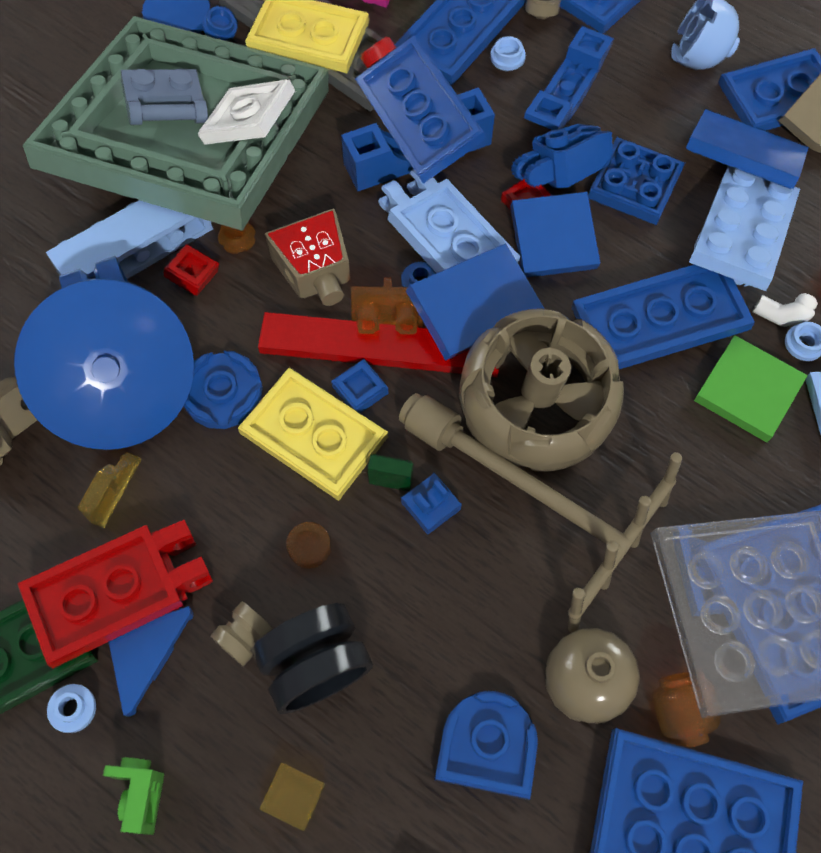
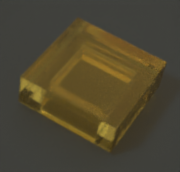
(292, 796)

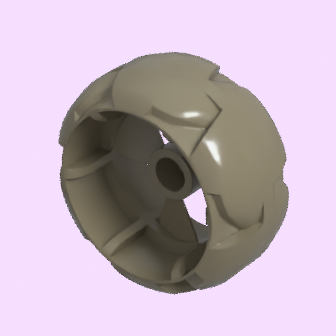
(546, 347)

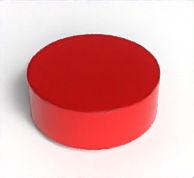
(377, 51)

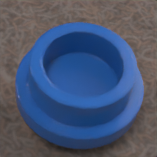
(220, 23)

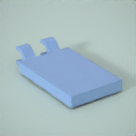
(439, 222)

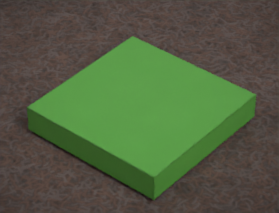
(751, 388)

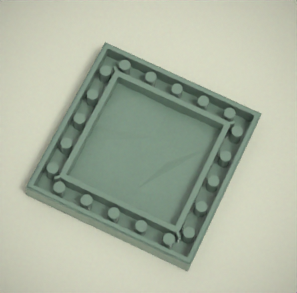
(165, 160)

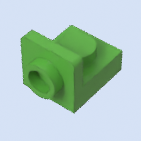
(140, 803)

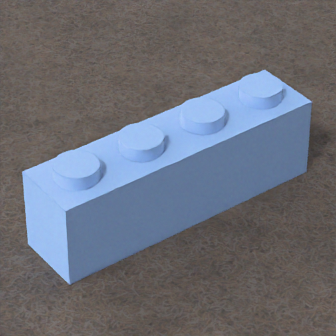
(134, 235)

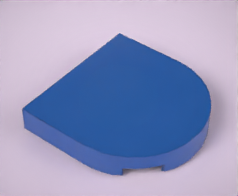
(489, 745)

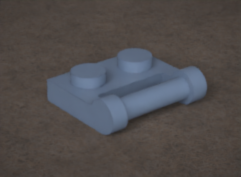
(163, 95)

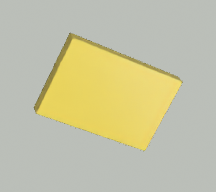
(309, 32)
(313, 433)

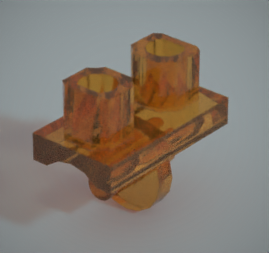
(383, 306)

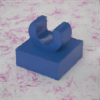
(431, 503)

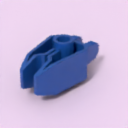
(564, 156)

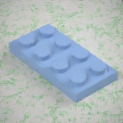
(745, 228)

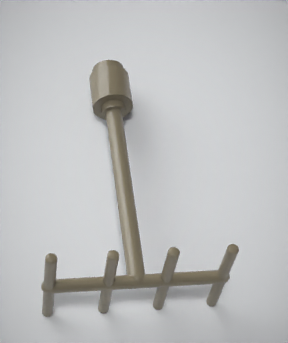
(441, 429)

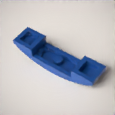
(572, 80)

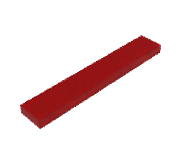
(342, 342)

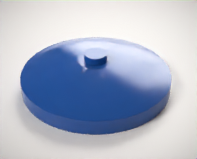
(104, 364)

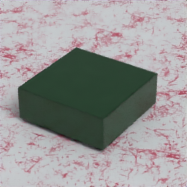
(390, 472)

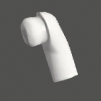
(789, 314)

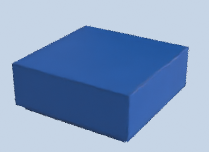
(360, 386)

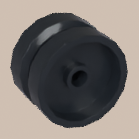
(311, 657)

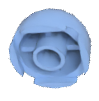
(708, 35)

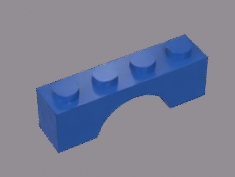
(375, 157)

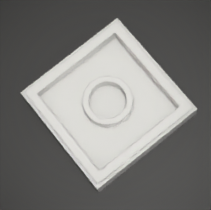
(247, 112)

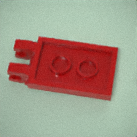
(111, 590)

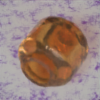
(679, 712)

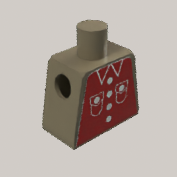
(312, 256)

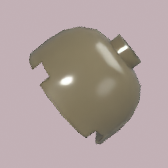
(592, 675)

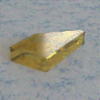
(107, 489)

